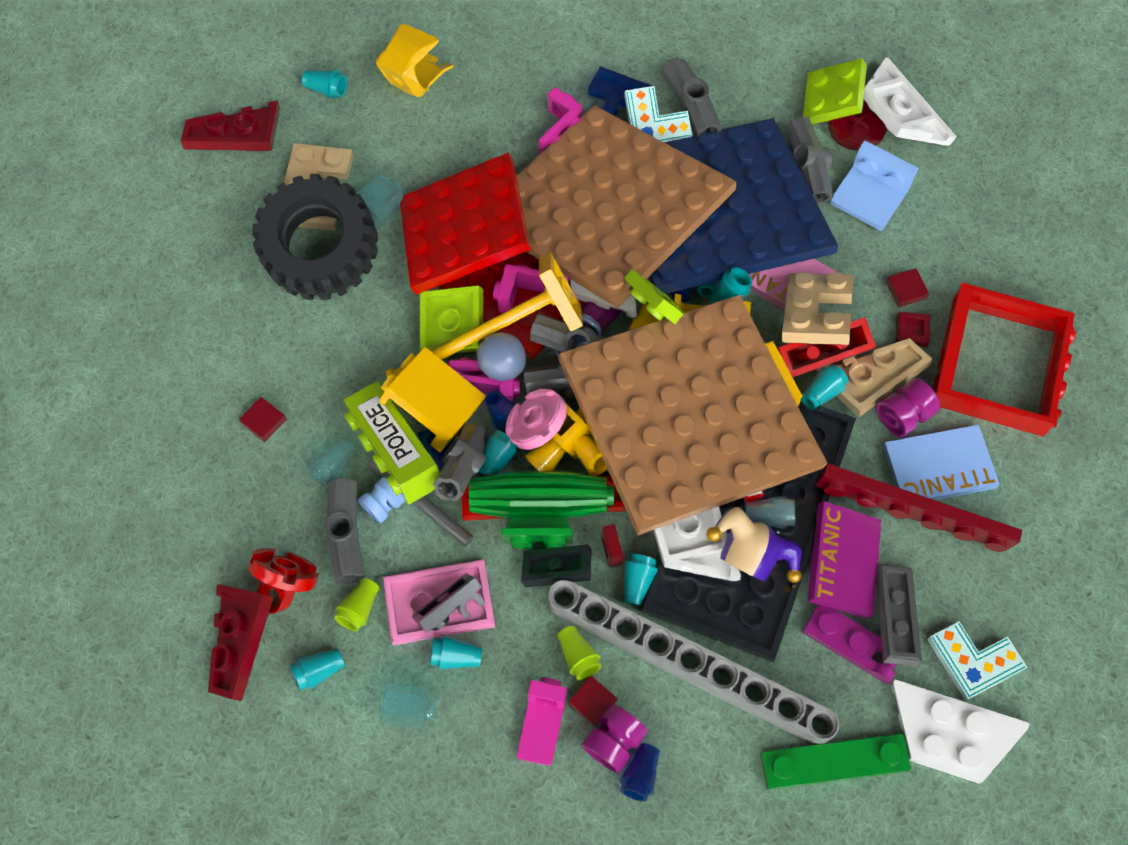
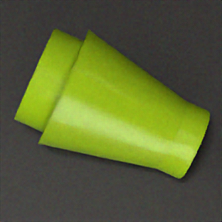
(356, 606)
(579, 654)

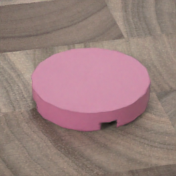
(536, 419)

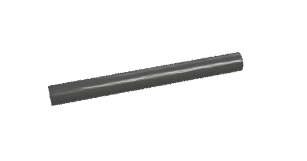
(435, 514)

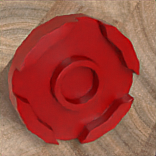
(282, 574)

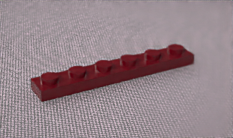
(929, 512)

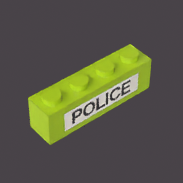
(393, 442)

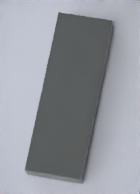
(898, 616)

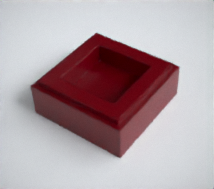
(907, 287)
(914, 327)
(262, 419)
(612, 545)
(592, 701)

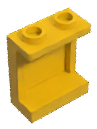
(433, 395)

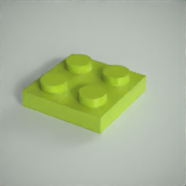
(835, 91)
(449, 314)

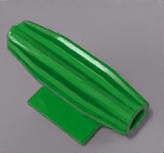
(539, 503)

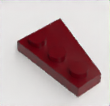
(240, 131)
(239, 635)

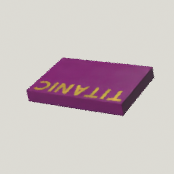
(844, 560)

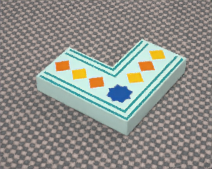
(644, 115)
(974, 670)

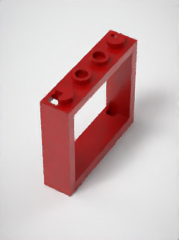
(1019, 311)

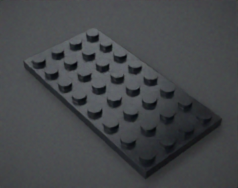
(752, 611)

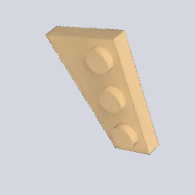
(880, 374)

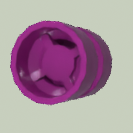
(911, 404)
(614, 738)

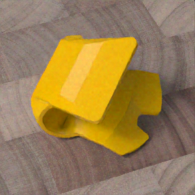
(408, 63)

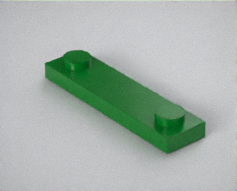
(835, 761)

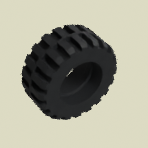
(299, 203)

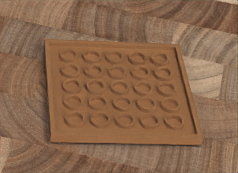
(614, 202)
(690, 414)

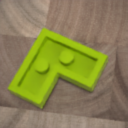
(659, 304)

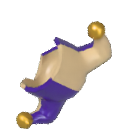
(755, 546)

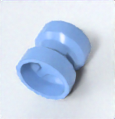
(380, 501)

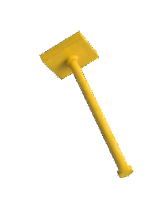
(556, 292)

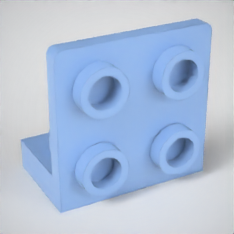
(874, 186)

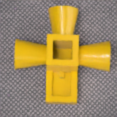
(576, 440)

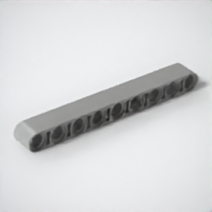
(707, 660)

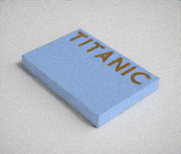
(942, 463)

